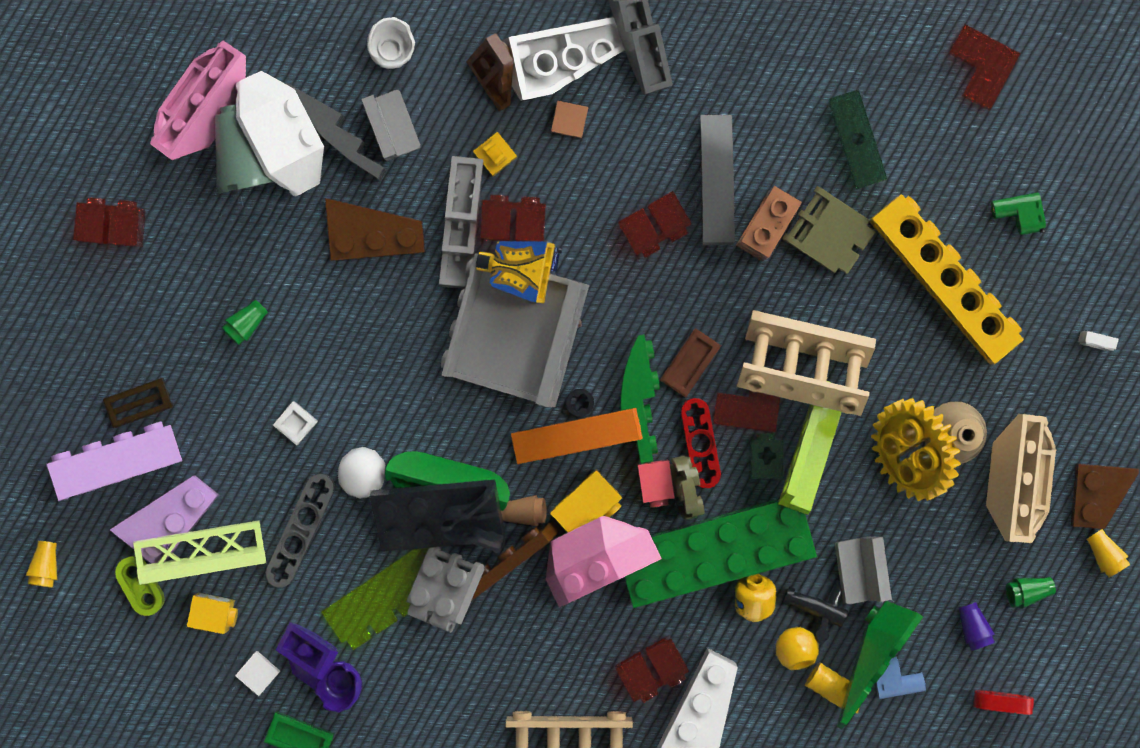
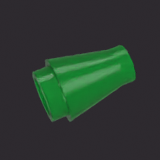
(244, 322)
(1027, 591)

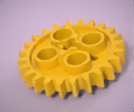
(928, 469)

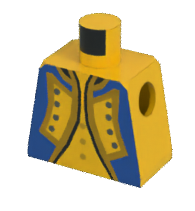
(519, 268)

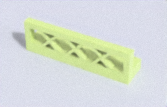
(199, 564)

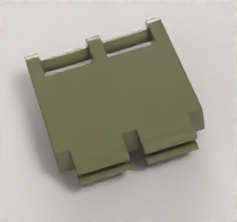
(830, 232)

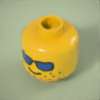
(755, 597)

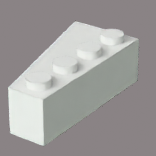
(704, 705)

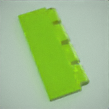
(374, 601)

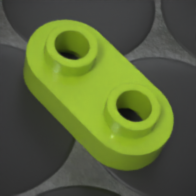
(136, 592)

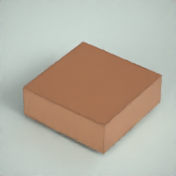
(569, 119)

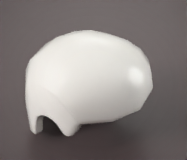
(390, 43)
(361, 472)

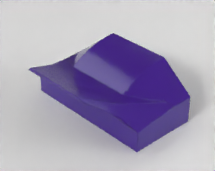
(307, 654)

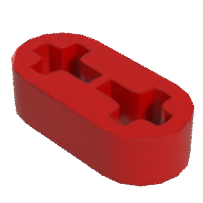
(1003, 702)

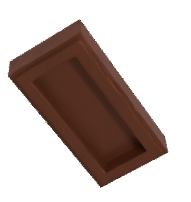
(690, 362)

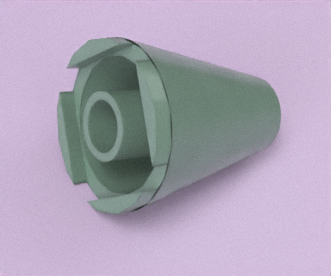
(235, 159)

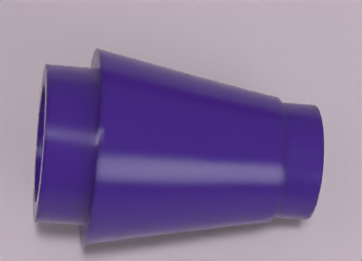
(975, 627)

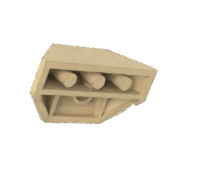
(1021, 478)

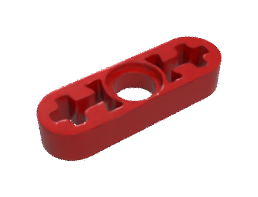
(703, 418)

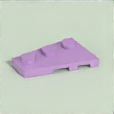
(168, 515)

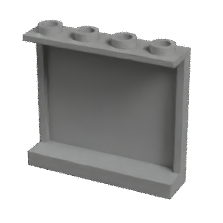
(514, 341)

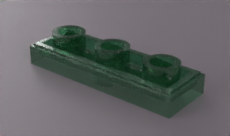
(852, 120)

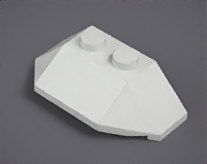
(279, 132)

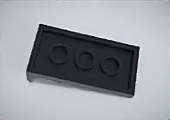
(439, 516)

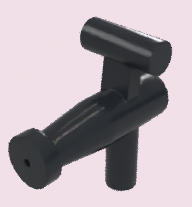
(820, 609)

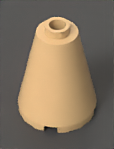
(967, 419)

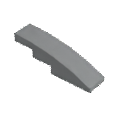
(460, 220)

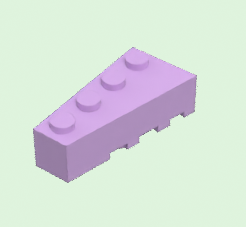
(113, 462)

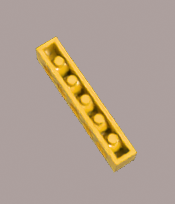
(1007, 331)

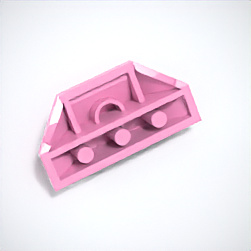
(188, 113)
(596, 557)

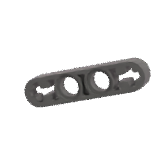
(296, 528)

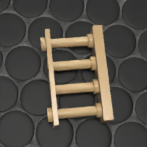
(813, 340)
(614, 720)

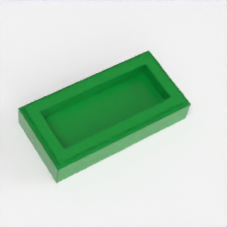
(294, 733)

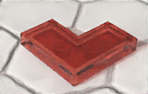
(992, 64)
(755, 412)

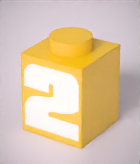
(212, 613)

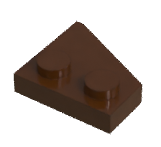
(494, 70)
(1099, 493)

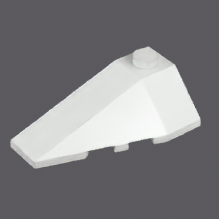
(560, 55)

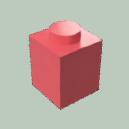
(656, 482)

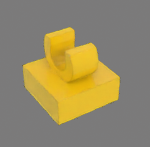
(495, 154)

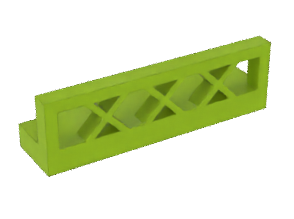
(809, 458)

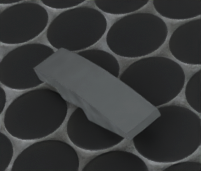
(642, 44)
(328, 123)
(717, 180)

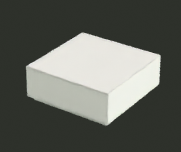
(1098, 341)
(295, 423)
(257, 673)

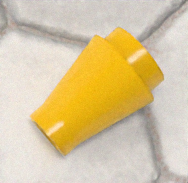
(1108, 555)
(43, 565)

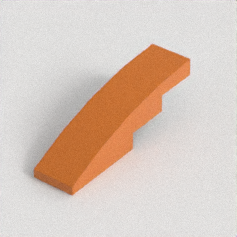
(576, 436)

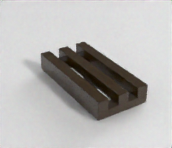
(163, 394)

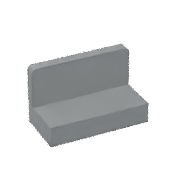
(391, 124)
(863, 570)

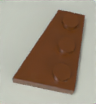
(370, 233)

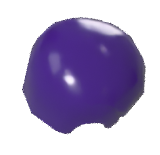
(339, 687)

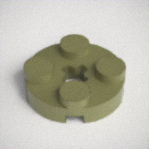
(684, 482)

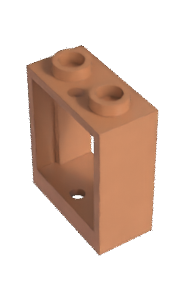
(768, 223)

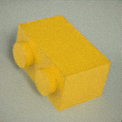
(587, 502)

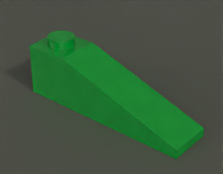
(881, 640)

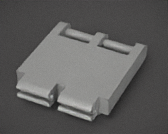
(443, 589)

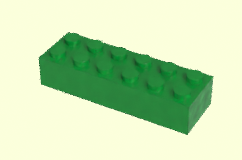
(722, 551)

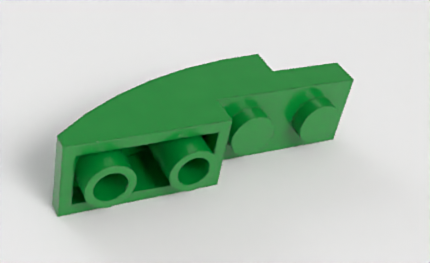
(637, 385)

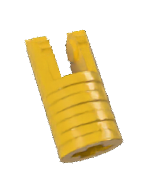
(828, 684)

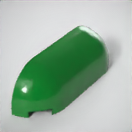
(423, 469)

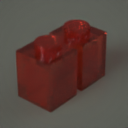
(667, 215)
(497, 219)
(109, 224)
(639, 678)

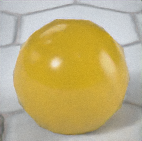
(797, 648)

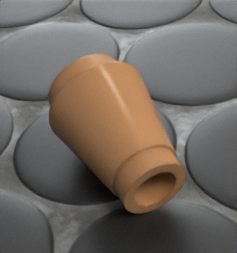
(526, 511)

